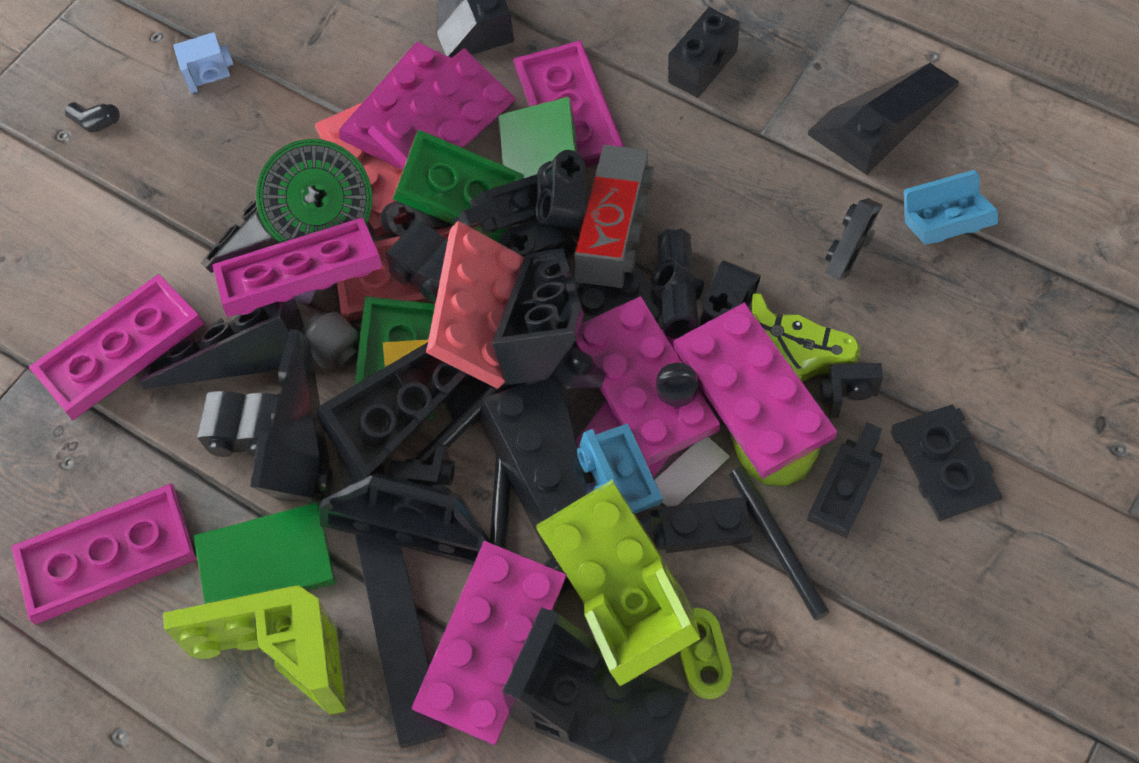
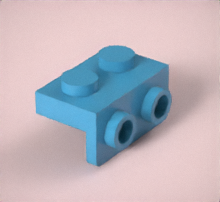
(948, 208)
(618, 457)

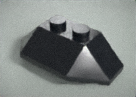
(407, 516)

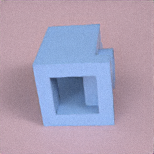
(203, 60)

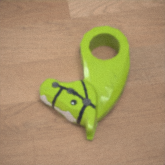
(810, 353)

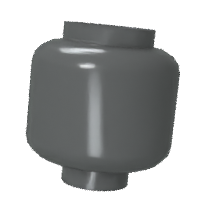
(332, 340)

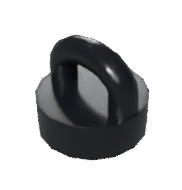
(677, 384)

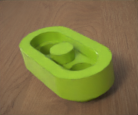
(707, 655)

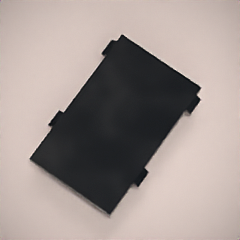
(946, 462)

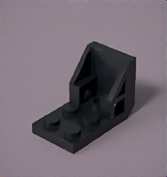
(572, 697)

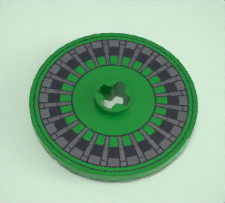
(318, 165)

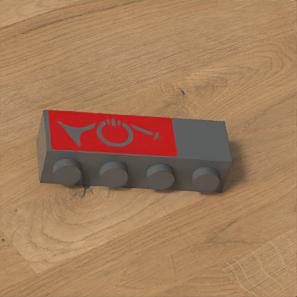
(612, 217)

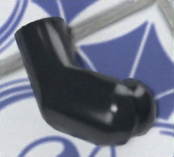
(94, 118)

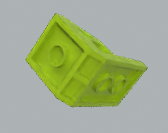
(623, 581)
(281, 622)

